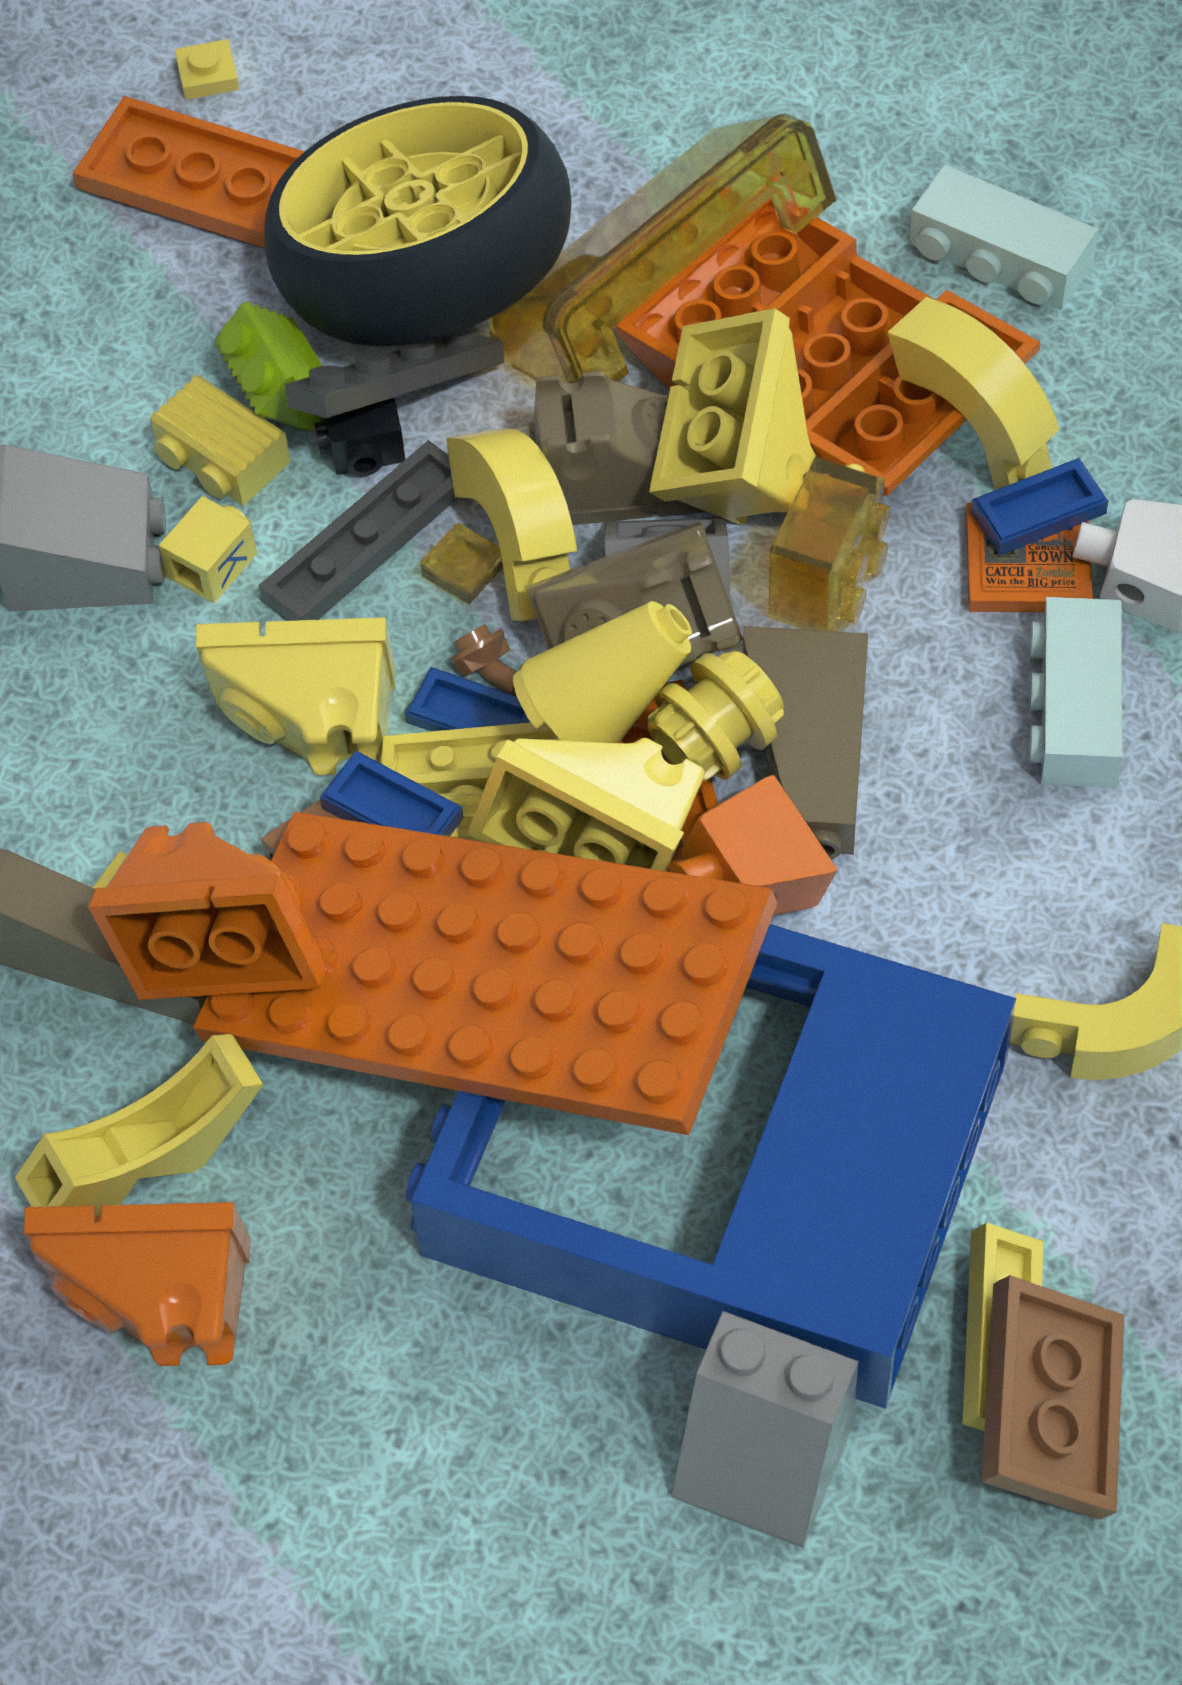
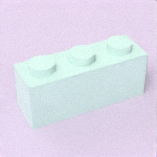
(1002, 237)
(1078, 692)

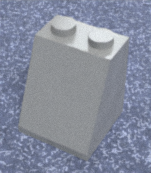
(76, 533)
(765, 1428)

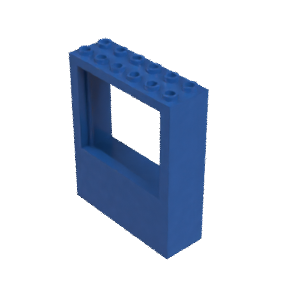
(839, 1196)

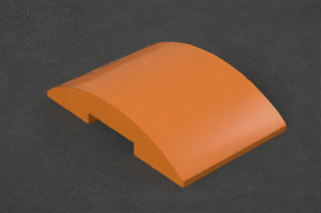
(839, 330)

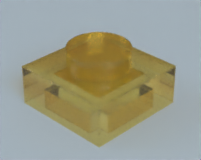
(462, 563)

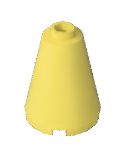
(605, 676)

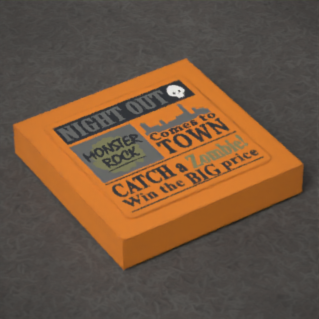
(1026, 575)

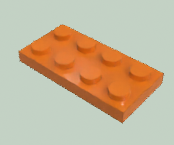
(185, 169)

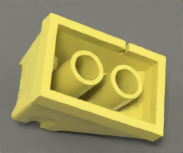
(734, 419)
(304, 684)
(588, 800)

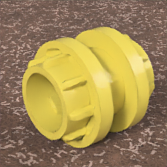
(722, 710)

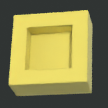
(206, 69)

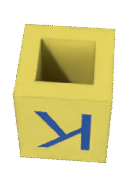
(208, 548)

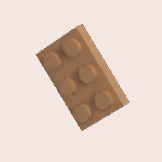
(1053, 1398)

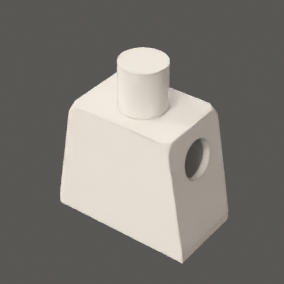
(1140, 560)

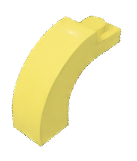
(983, 380)
(523, 502)
(1113, 1036)

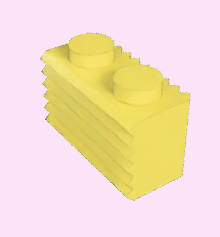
(219, 441)

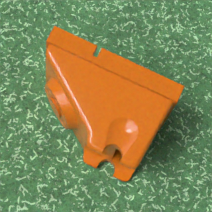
(204, 919)
(149, 1269)

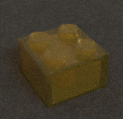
(828, 548)

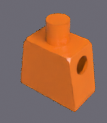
(760, 843)

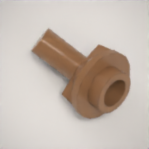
(480, 653)

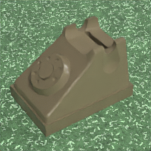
(602, 446)
(663, 570)

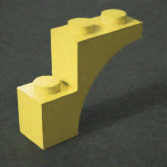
(156, 1136)

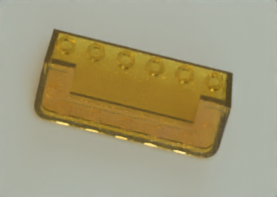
(654, 236)

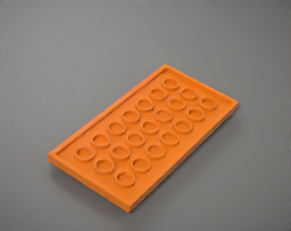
(507, 971)

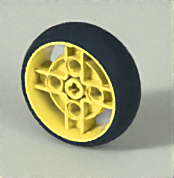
(418, 220)

